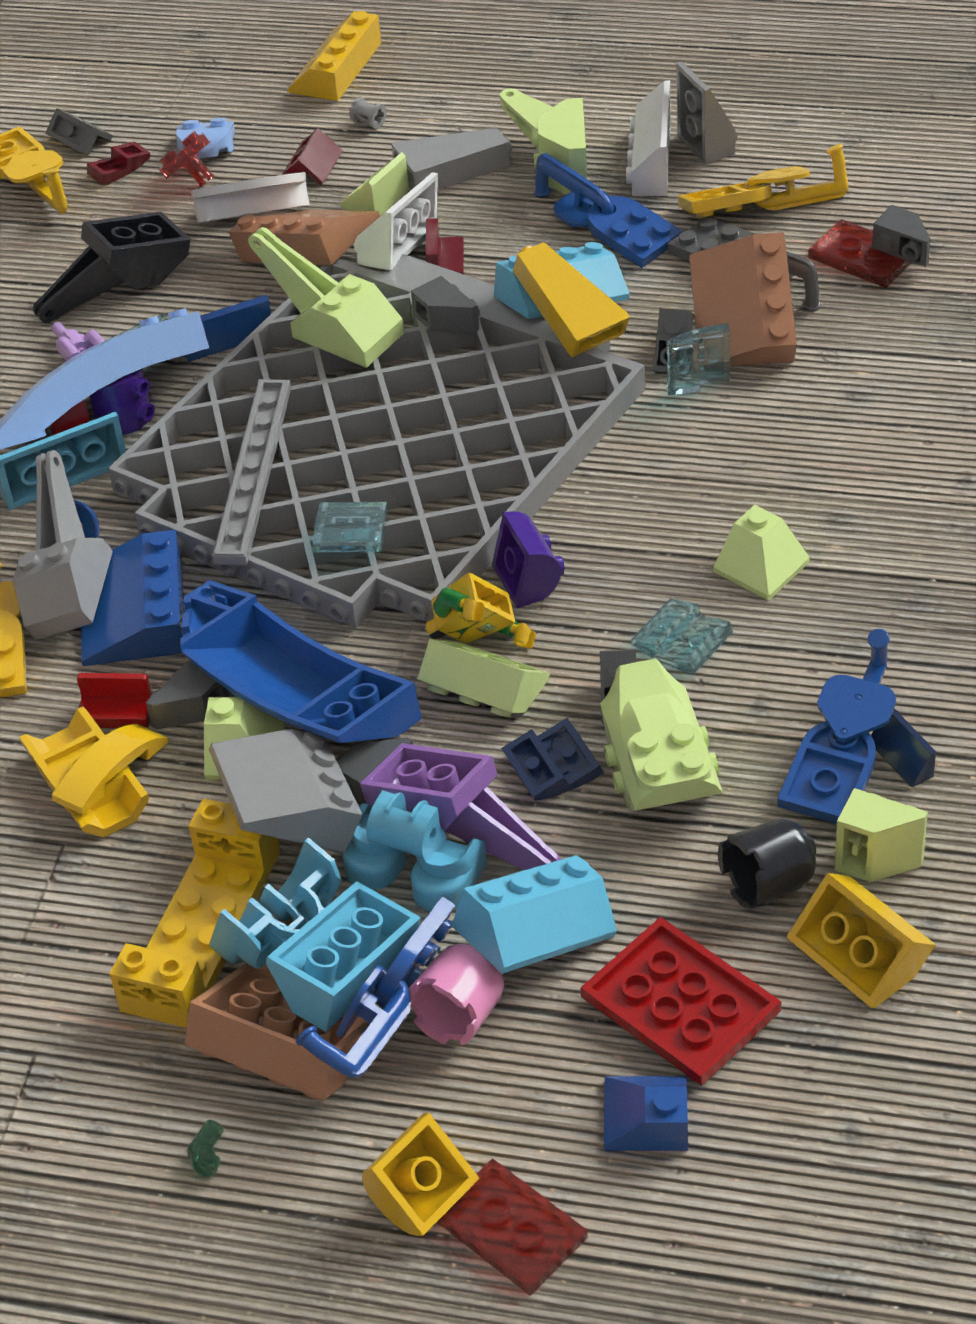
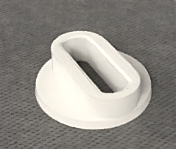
(250, 197)

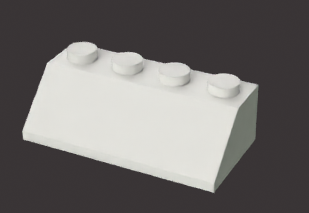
(650, 144)
(399, 228)

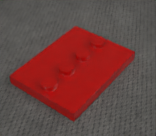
(681, 1000)

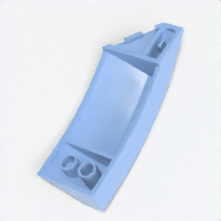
(97, 368)

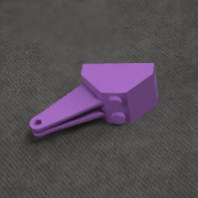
(466, 806)

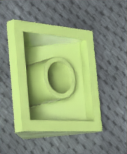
(380, 189)

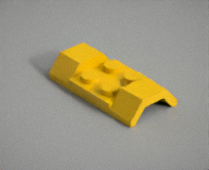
(56, 754)

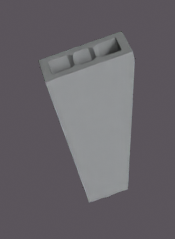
(454, 156)

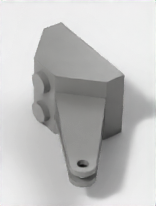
(66, 573)

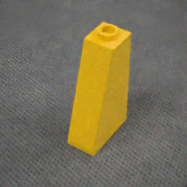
(568, 300)

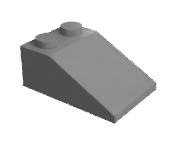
(701, 119)

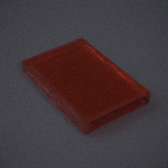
(851, 251)
(513, 1227)

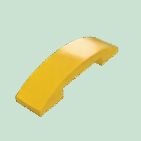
(87, 777)

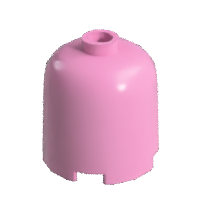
(455, 994)

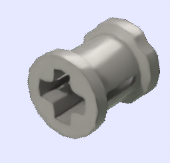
(368, 113)

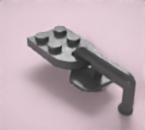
(713, 232)

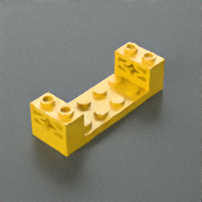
(178, 961)

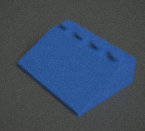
(138, 603)

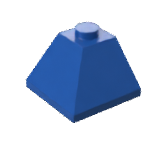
(645, 1113)

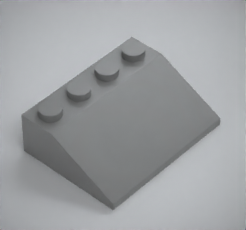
(288, 787)

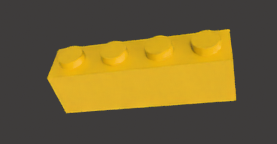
(339, 58)

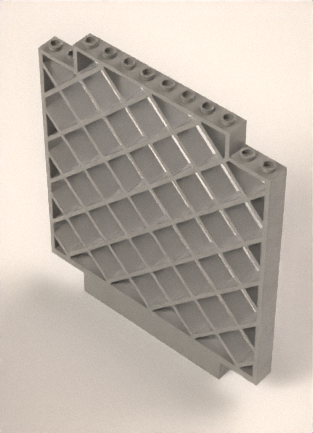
(356, 592)

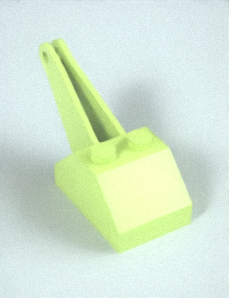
(550, 129)
(338, 317)

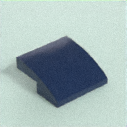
(552, 760)

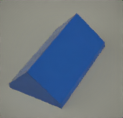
(231, 325)

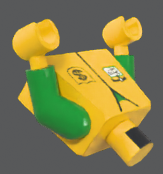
(476, 609)

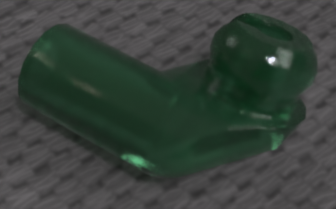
(201, 1149)

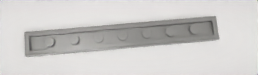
(251, 473)

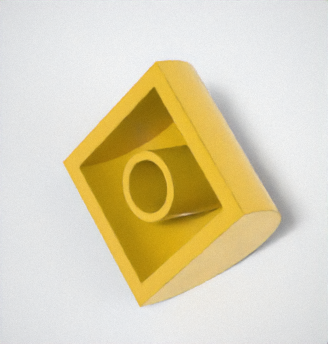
(418, 1177)

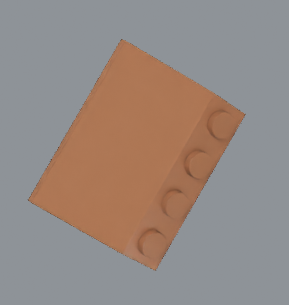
(314, 234)
(750, 291)
(255, 1030)

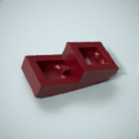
(123, 161)

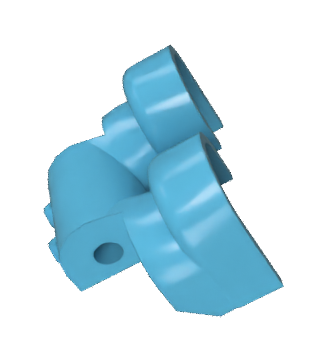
(389, 831)
(301, 898)

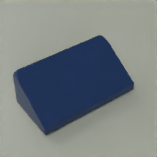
(905, 750)

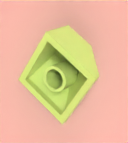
(761, 553)
(233, 719)

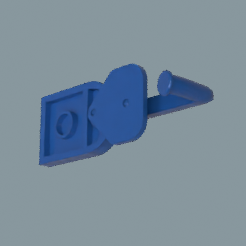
(611, 219)
(829, 768)
(391, 995)

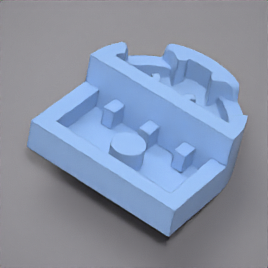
(218, 131)

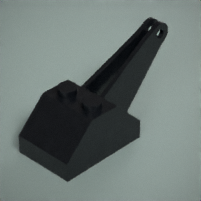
(119, 250)

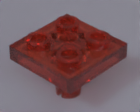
(188, 158)

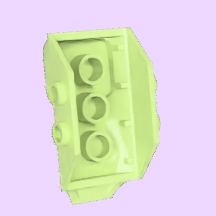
(655, 739)

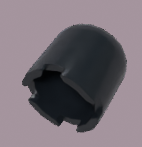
(767, 861)

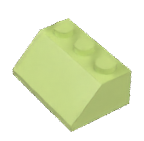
(480, 677)

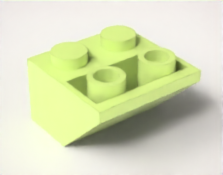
(879, 837)

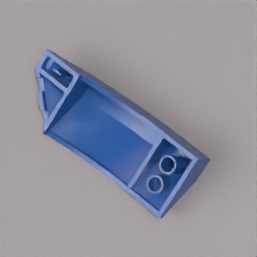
(289, 672)

